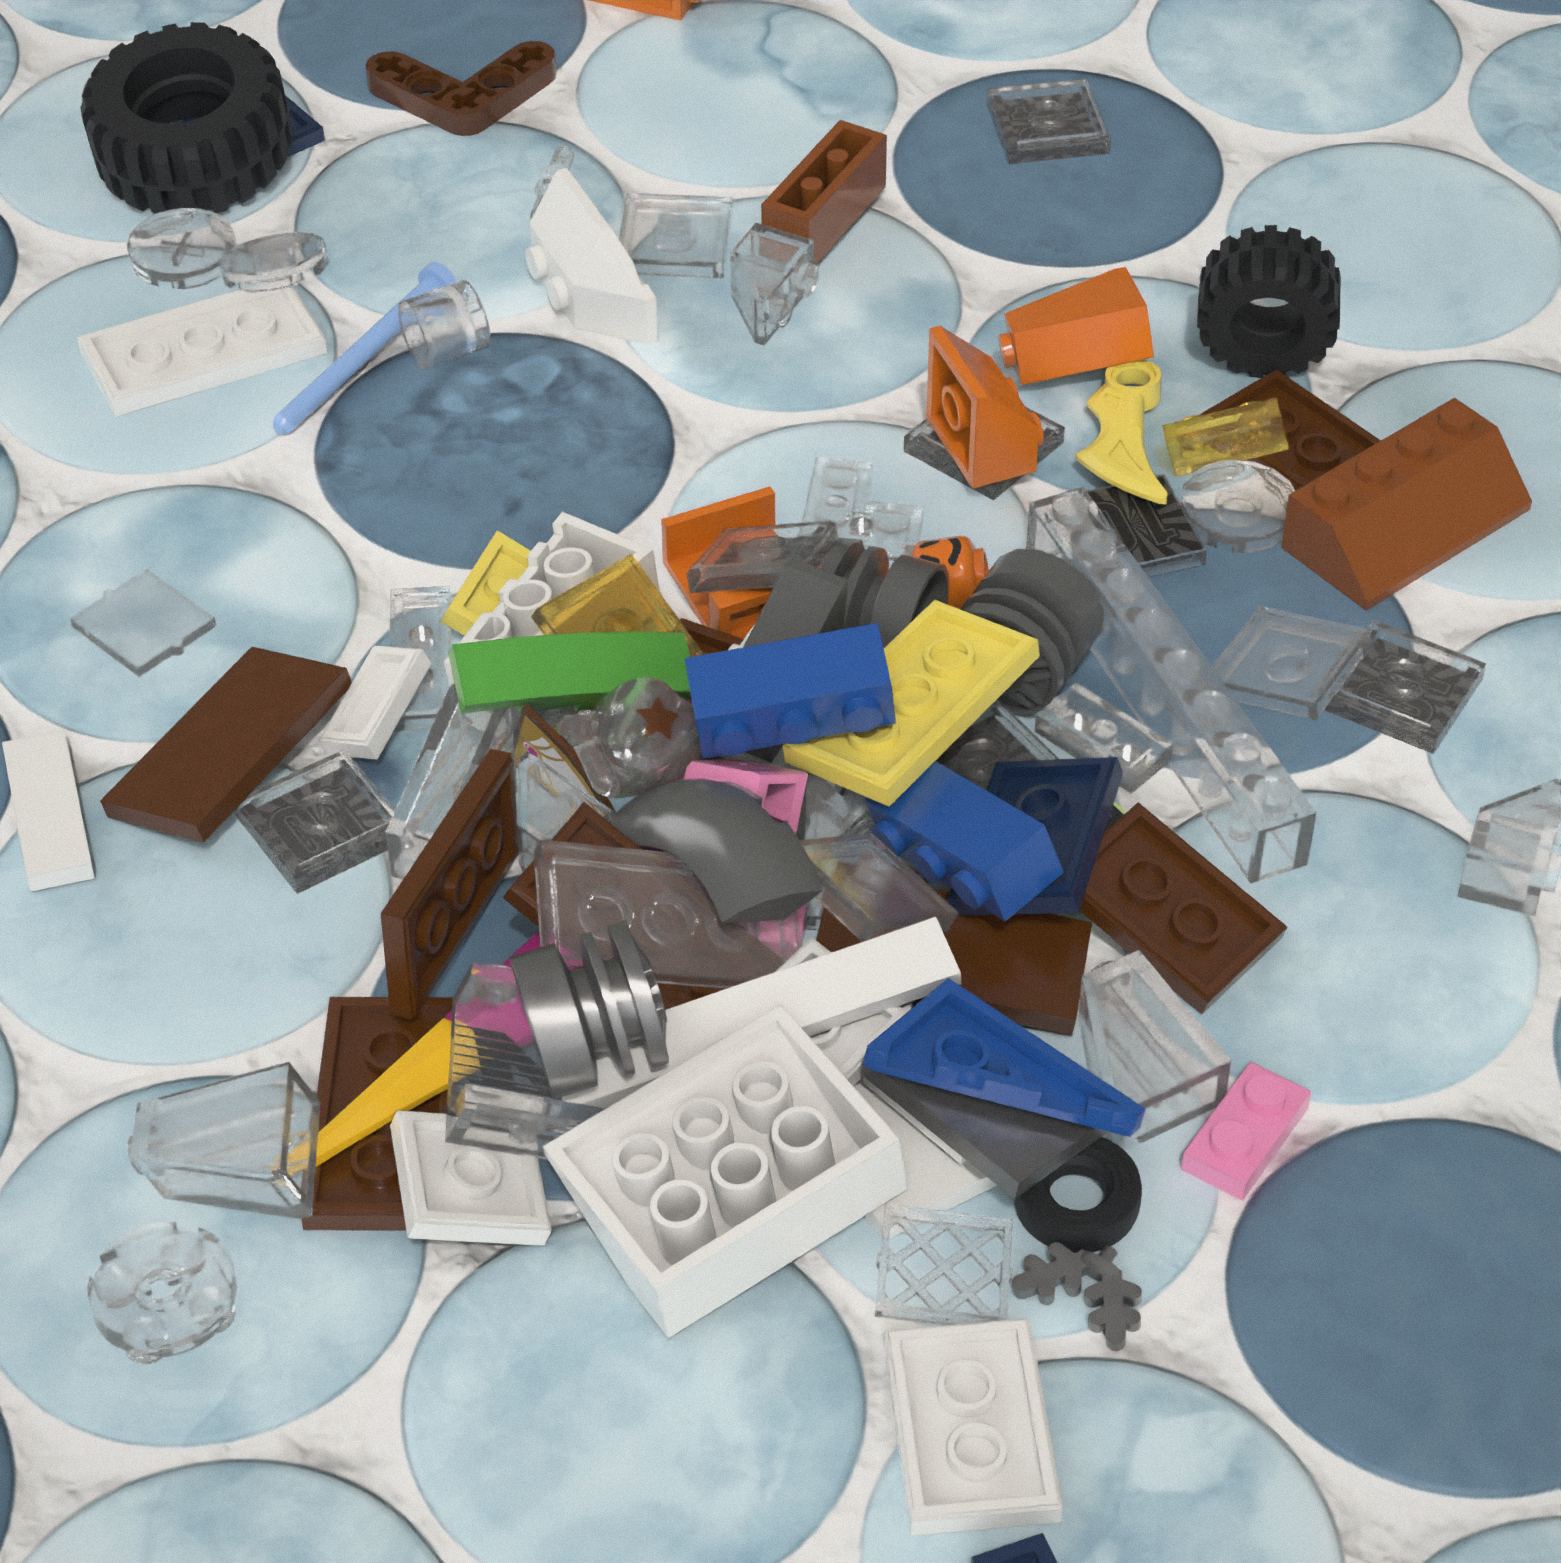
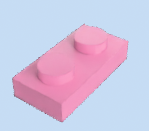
(1246, 1130)

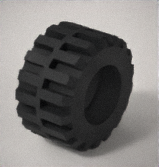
(1269, 267)

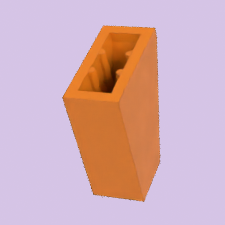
(1078, 329)

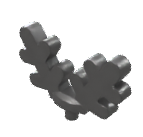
(1110, 1290)

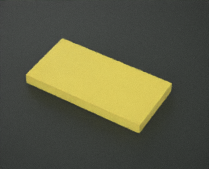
(942, 680)

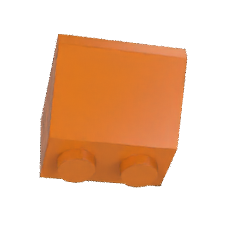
(978, 412)

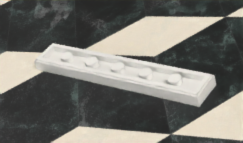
(815, 994)

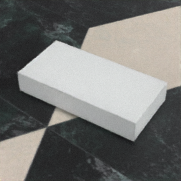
(375, 701)

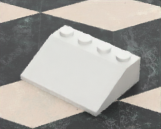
(728, 1168)

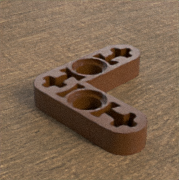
(467, 105)

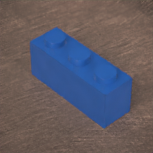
(790, 691)
(968, 841)

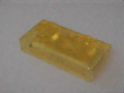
(1225, 435)

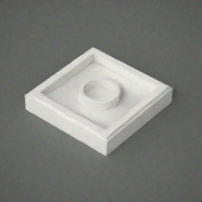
(463, 1189)

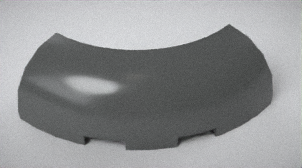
(730, 844)

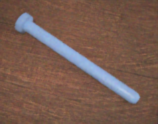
(318, 391)

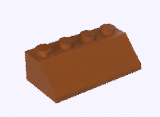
(1405, 504)

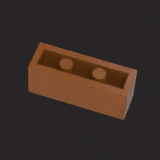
(830, 187)

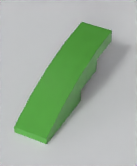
(563, 668)

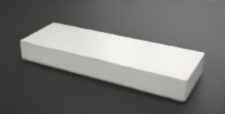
(47, 811)

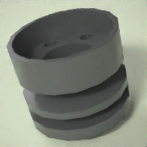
(884, 594)
(1047, 602)

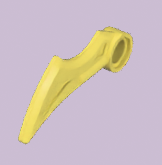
(1119, 449)

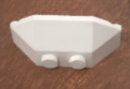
(588, 266)

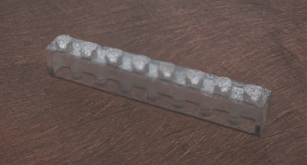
(1180, 695)

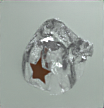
(634, 738)

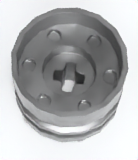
(591, 1009)

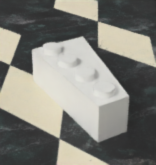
(566, 560)

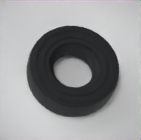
(1092, 1227)

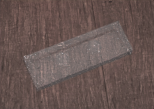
(417, 625)

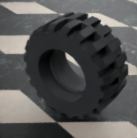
(177, 77)

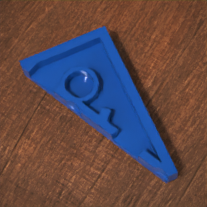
(979, 1052)

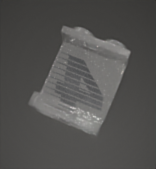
(495, 1073)

